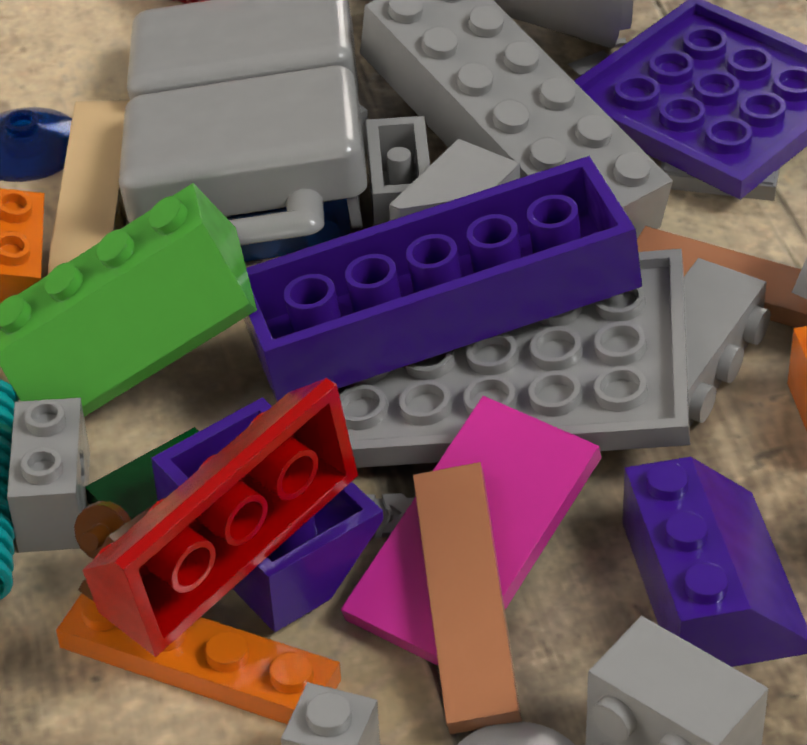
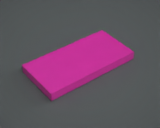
(530, 486)

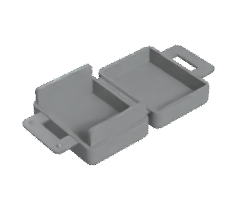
(247, 108)

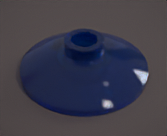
(32, 143)

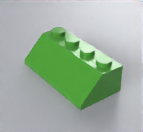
(127, 305)

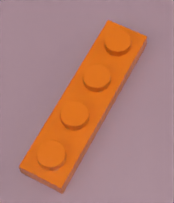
(206, 661)

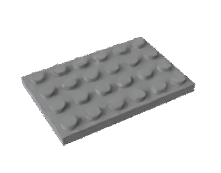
(595, 371)

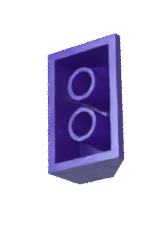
(312, 560)
(710, 563)

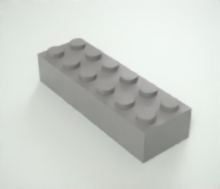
(497, 89)

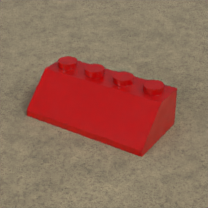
(225, 518)

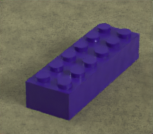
(442, 278)

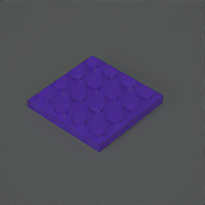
(708, 95)

